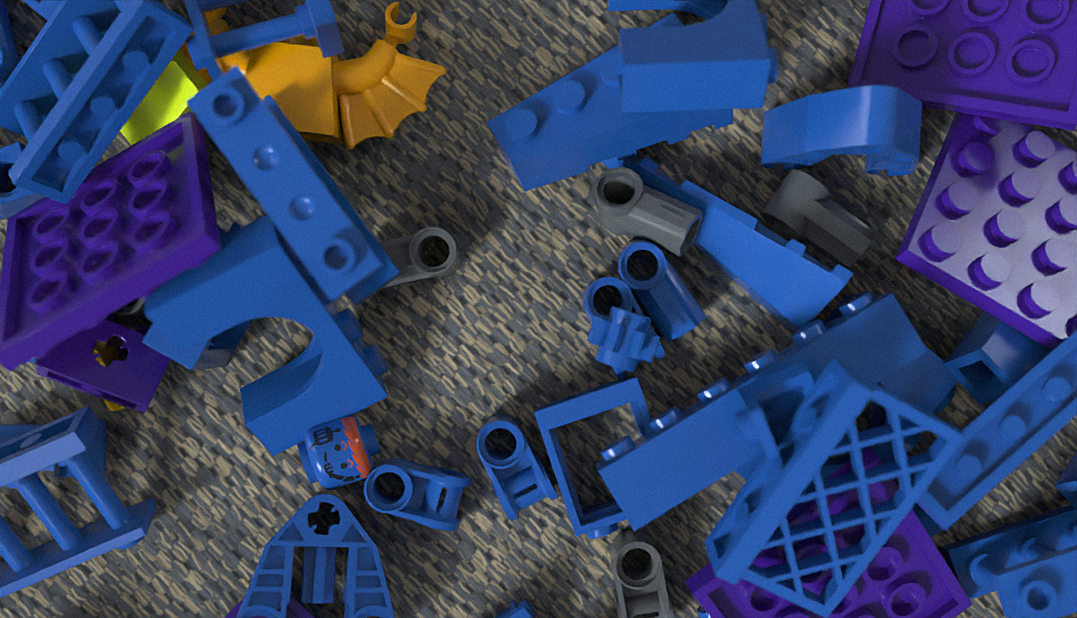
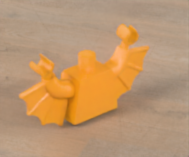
(334, 97)

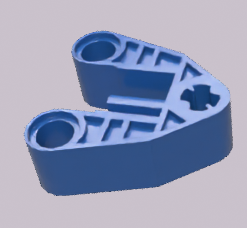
(851, 121)
(364, 579)

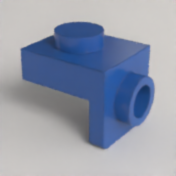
(771, 404)

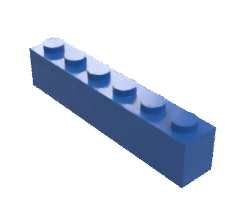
(705, 440)

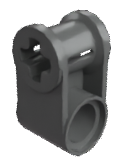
(643, 589)

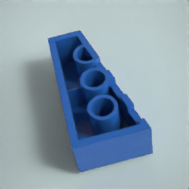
(583, 123)

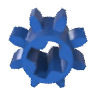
(623, 339)

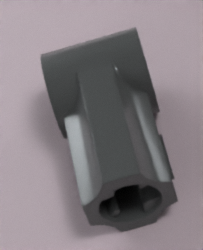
(807, 213)
(647, 214)
(409, 256)

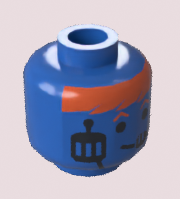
(338, 452)

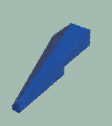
(758, 260)

